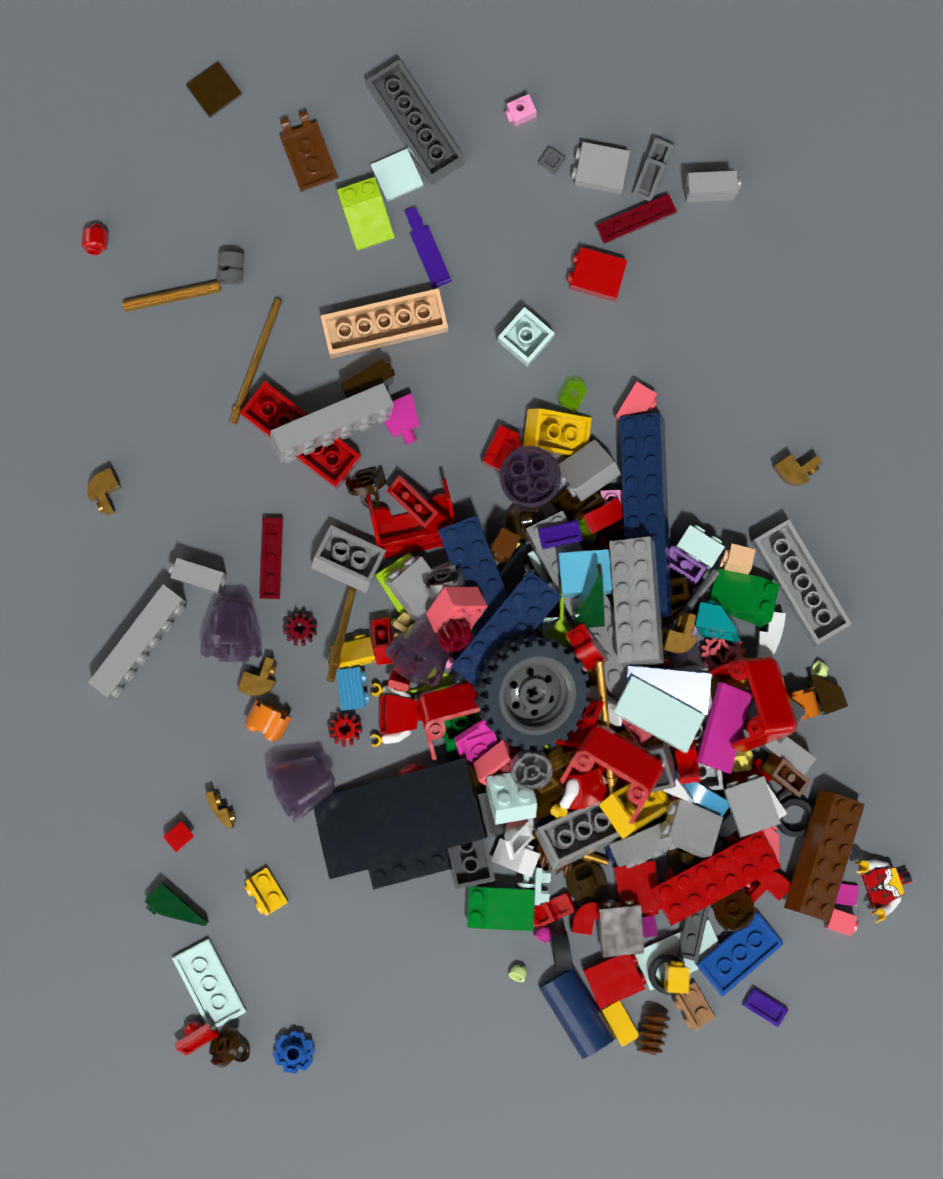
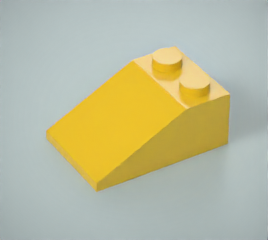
(556, 431)
(620, 810)

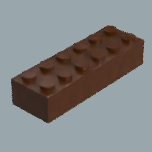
(824, 855)

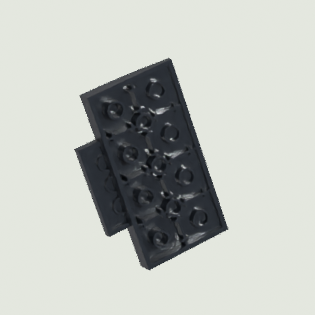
(400, 824)

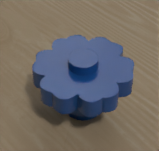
(294, 1052)

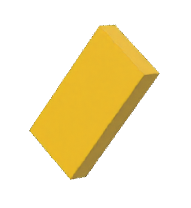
(620, 1023)

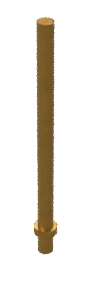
(255, 361)
(611, 778)

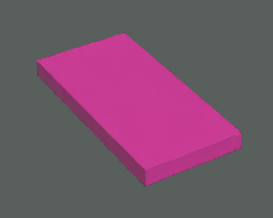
(724, 727)

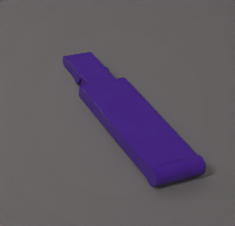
(427, 250)

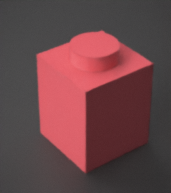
(842, 922)

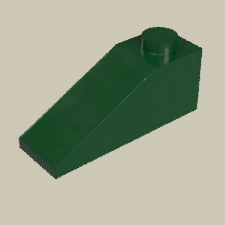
(591, 601)
(170, 905)

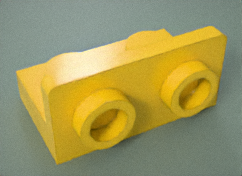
(265, 891)

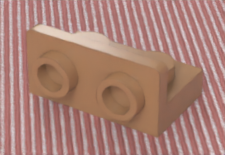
(694, 1007)

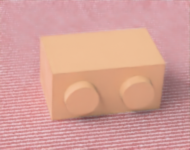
(737, 559)

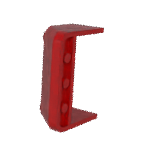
(403, 532)
(771, 697)
(443, 705)
(623, 759)

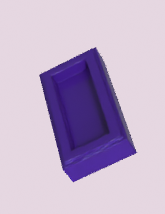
(559, 535)
(765, 1007)

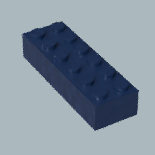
(516, 616)

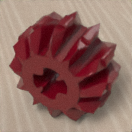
(305, 623)
(454, 636)

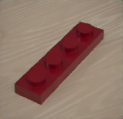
(636, 219)
(271, 558)

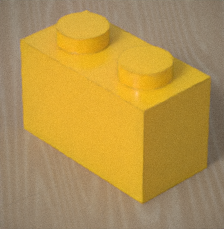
(677, 977)

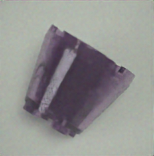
(532, 463)
(231, 631)
(418, 653)
(301, 784)

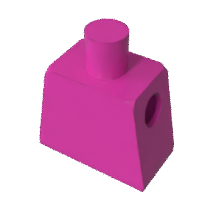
(403, 419)

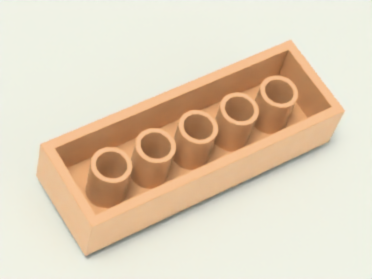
(384, 323)

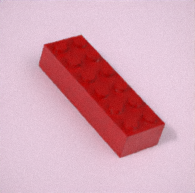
(271, 409)
(715, 877)

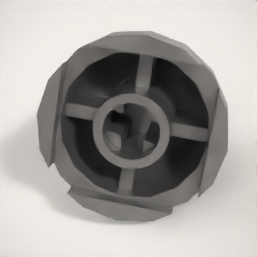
(443, 577)
(533, 767)

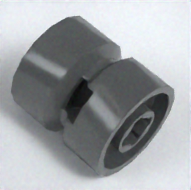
(230, 270)

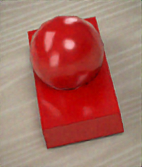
(196, 1037)

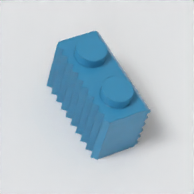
(351, 688)

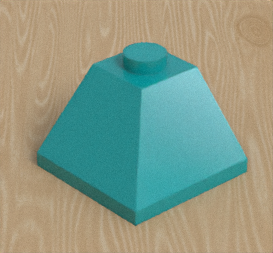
(715, 623)

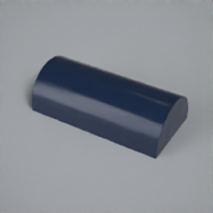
(578, 1013)

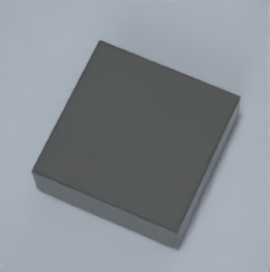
(551, 160)

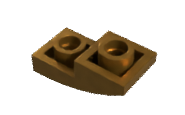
(223, 815)

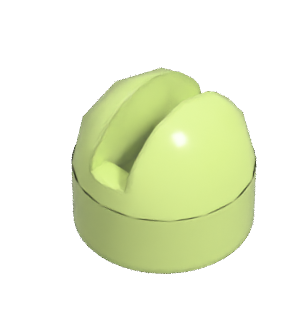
(819, 669)
(518, 973)

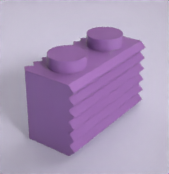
(685, 565)

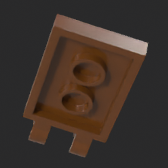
(307, 153)

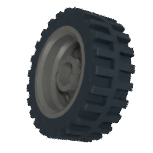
(553, 718)

